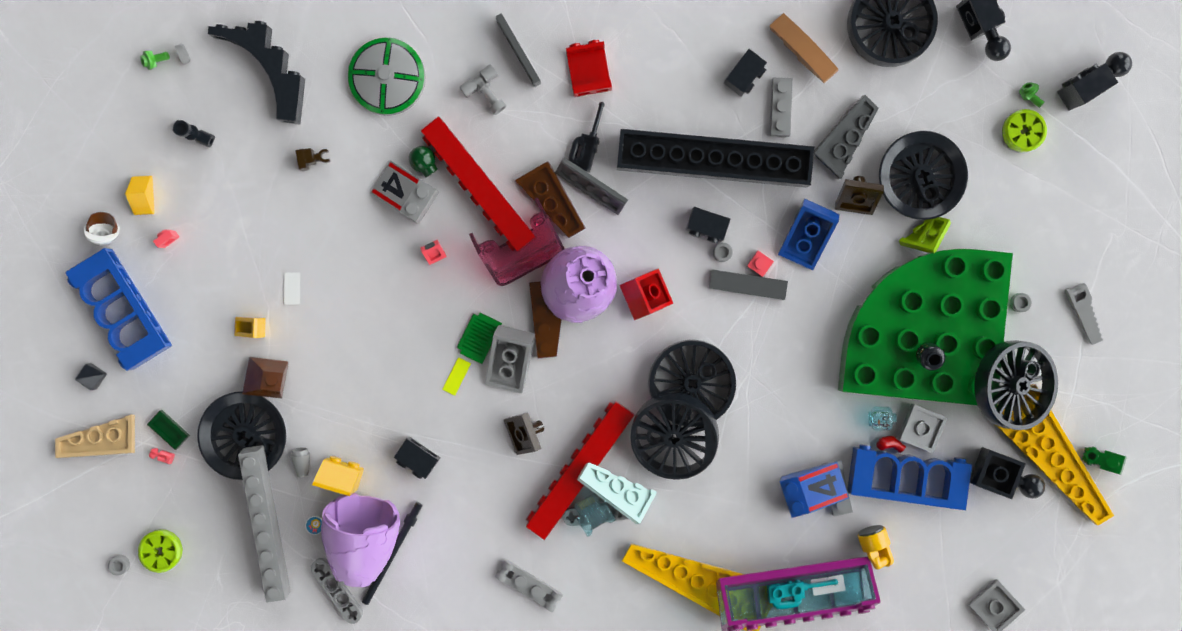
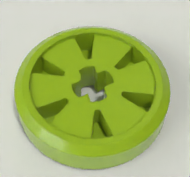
(1035, 135)
(149, 551)

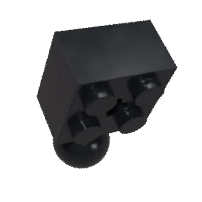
(981, 19)
(1094, 80)
(1008, 476)

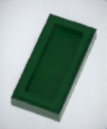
(168, 429)

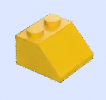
(338, 476)

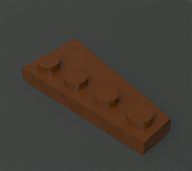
(545, 185)
(546, 324)

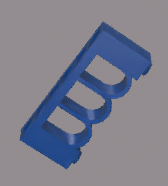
(94, 268)
(955, 482)

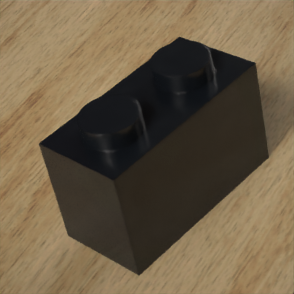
(745, 72)
(708, 225)
(416, 458)

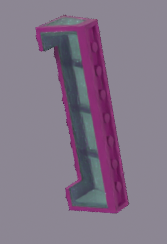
(746, 605)

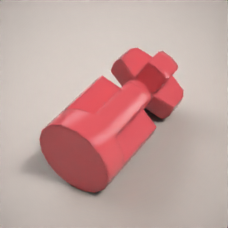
(163, 456)

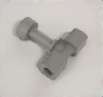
(481, 85)

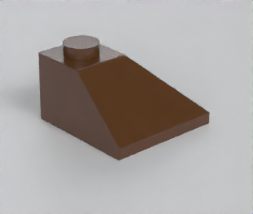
(265, 377)

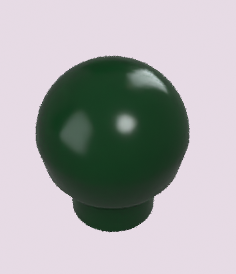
(423, 160)

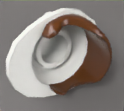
(101, 228)

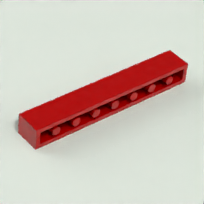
(478, 184)
(567, 486)

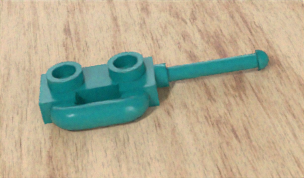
(792, 588)

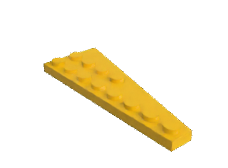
(1056, 457)
(683, 575)

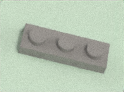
(781, 107)

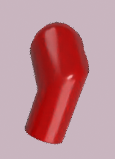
(890, 442)

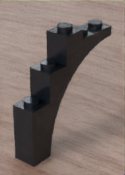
(274, 60)

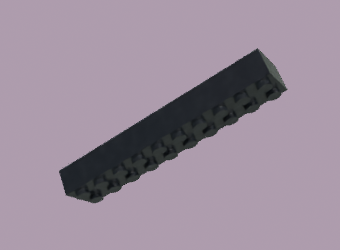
(715, 158)

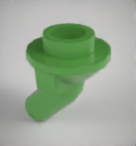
(149, 60)
(1028, 93)

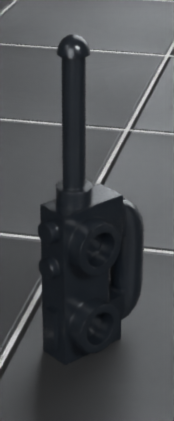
(589, 145)

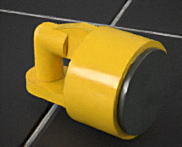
(876, 544)

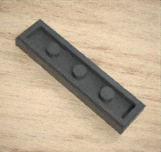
(518, 50)
(591, 186)
(748, 284)

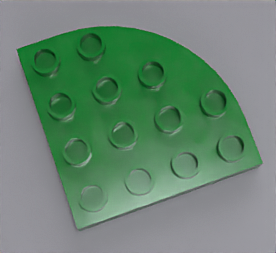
(939, 299)

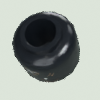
(930, 356)

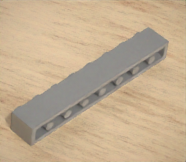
(264, 523)

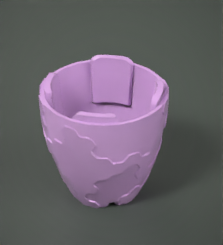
(569, 293)
(359, 537)

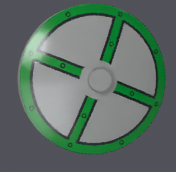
(386, 76)

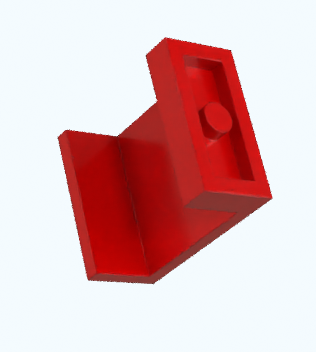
(588, 68)

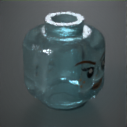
(882, 418)

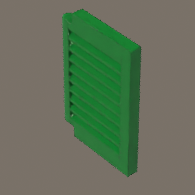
(478, 337)

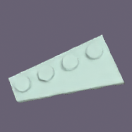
(623, 495)

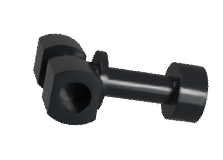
(191, 132)

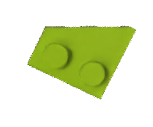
(927, 235)

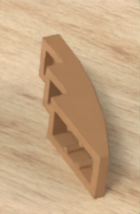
(804, 48)

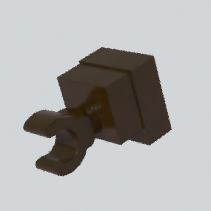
(306, 157)

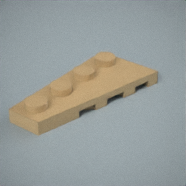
(105, 439)

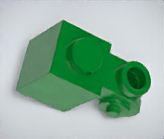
(1108, 460)

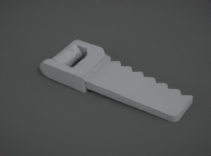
(1084, 312)

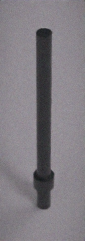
(409, 521)

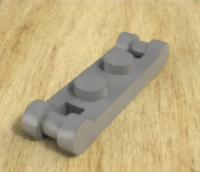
(529, 585)

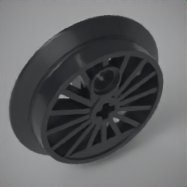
(908, 146)
(219, 414)

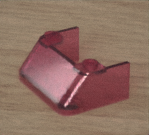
(511, 265)

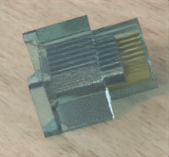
(593, 513)

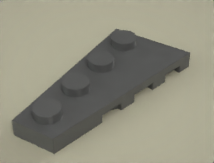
(842, 141)

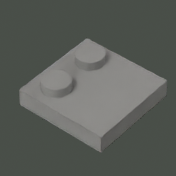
(922, 428)
(996, 606)

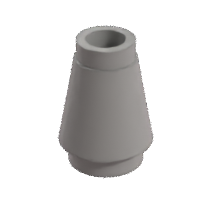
(300, 459)

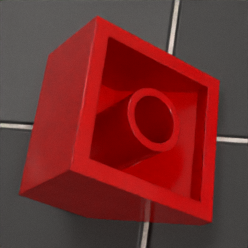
(646, 294)

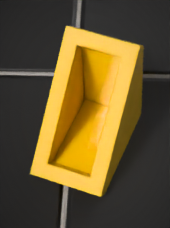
(141, 195)
(249, 327)

